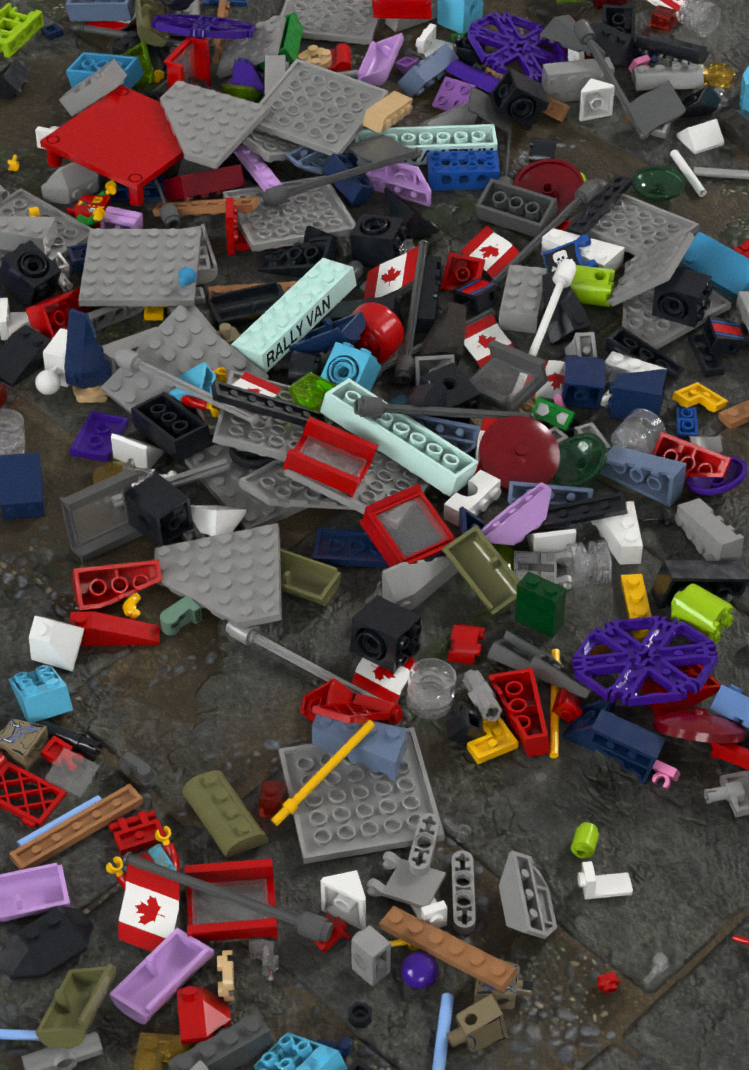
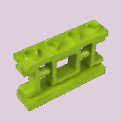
(22, 28)

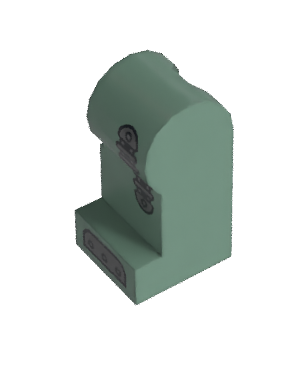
(179, 615)

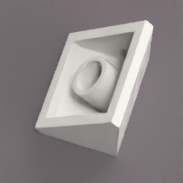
(596, 100)
(702, 136)
(142, 453)
(551, 541)
(344, 897)

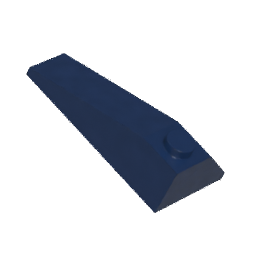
(84, 357)

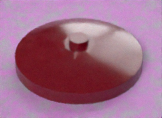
(551, 178)
(519, 451)
(699, 726)

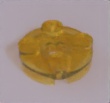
(718, 75)

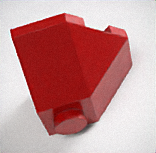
(461, 270)
(328, 693)
(200, 1014)

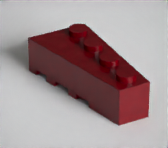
(203, 183)

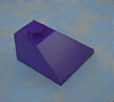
(246, 75)

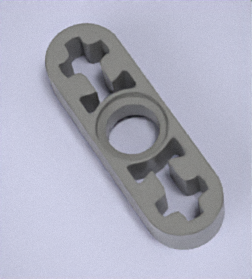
(426, 853)

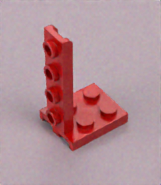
(234, 240)

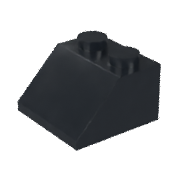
(12, 79)

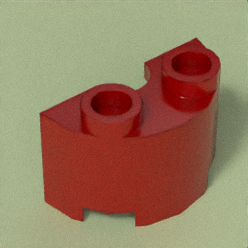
(465, 643)

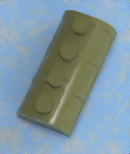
(145, 12)
(484, 570)
(308, 578)
(223, 813)
(75, 1006)

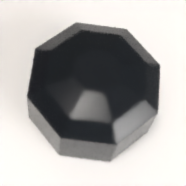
(360, 1015)

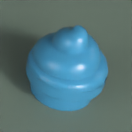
(186, 276)

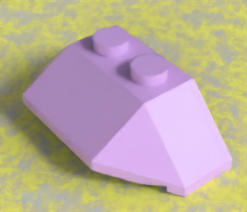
(404, 181)
(520, 517)

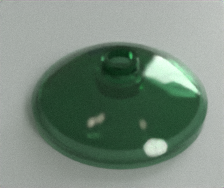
(658, 183)
(580, 460)

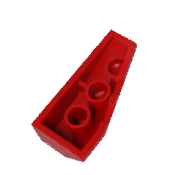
(53, 313)
(699, 460)
(107, 584)
(114, 630)

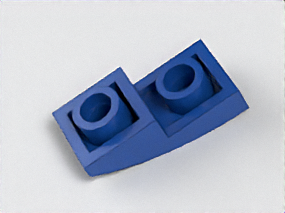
(686, 421)

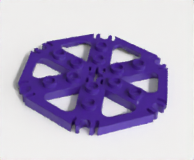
(203, 26)
(512, 45)
(657, 660)

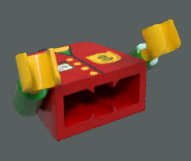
(92, 208)

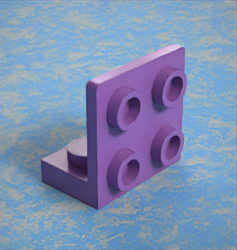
(452, 94)

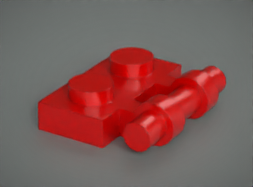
(138, 836)

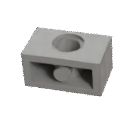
(371, 955)

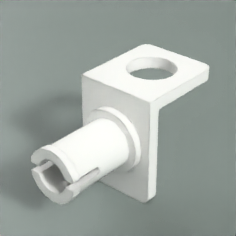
(63, 280)

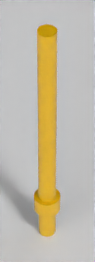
(554, 719)
(291, 804)

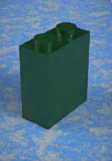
(540, 604)

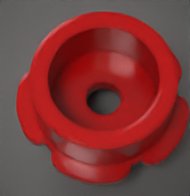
(608, 982)

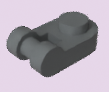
(138, 768)

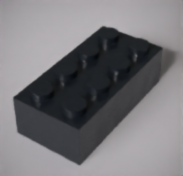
(171, 426)

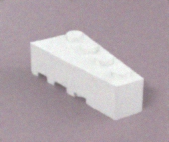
(605, 254)

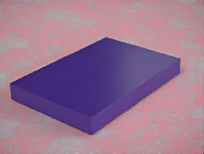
(95, 436)

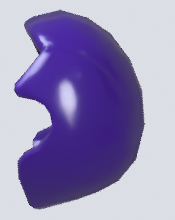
(420, 970)

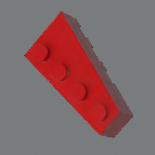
(522, 709)

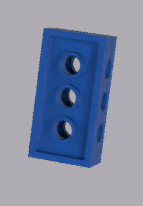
(475, 174)

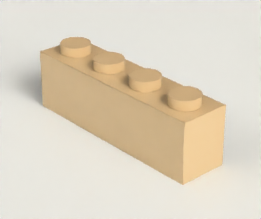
(387, 112)

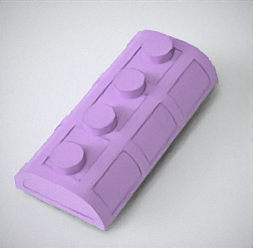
(380, 60)
(32, 891)
(160, 976)

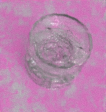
(700, 16)
(639, 431)
(11, 432)
(591, 563)
(431, 688)

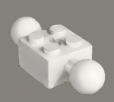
(53, 376)

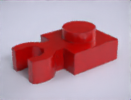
(54, 748)

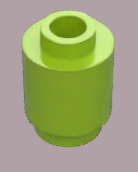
(585, 840)

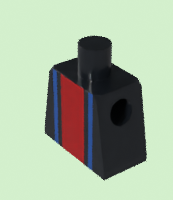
(477, 295)
(723, 336)

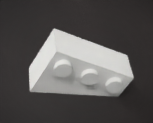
(622, 535)

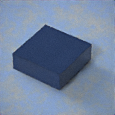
(52, 31)

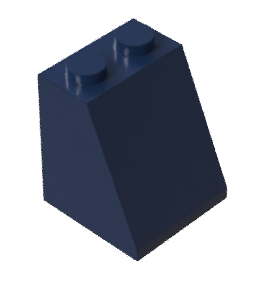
(583, 381)
(636, 391)
(21, 486)

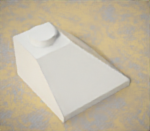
(216, 518)
(54, 642)

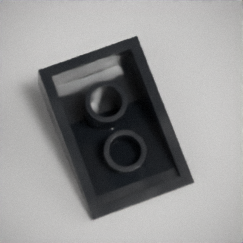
(131, 39)
(22, 355)

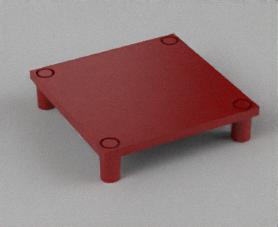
(119, 138)

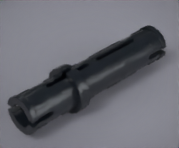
(78, 741)

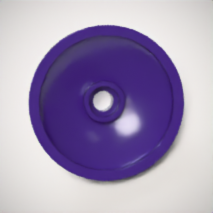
(716, 486)

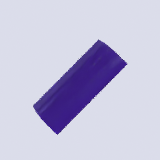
(472, 76)

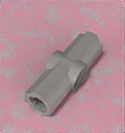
(482, 695)
(63, 1058)

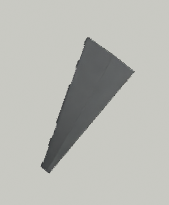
(562, 30)
(521, 654)

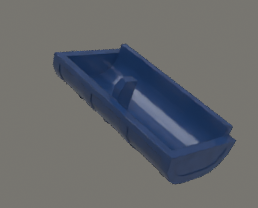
(324, 338)

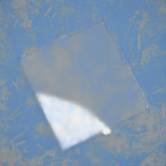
(72, 772)

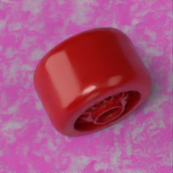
(382, 331)

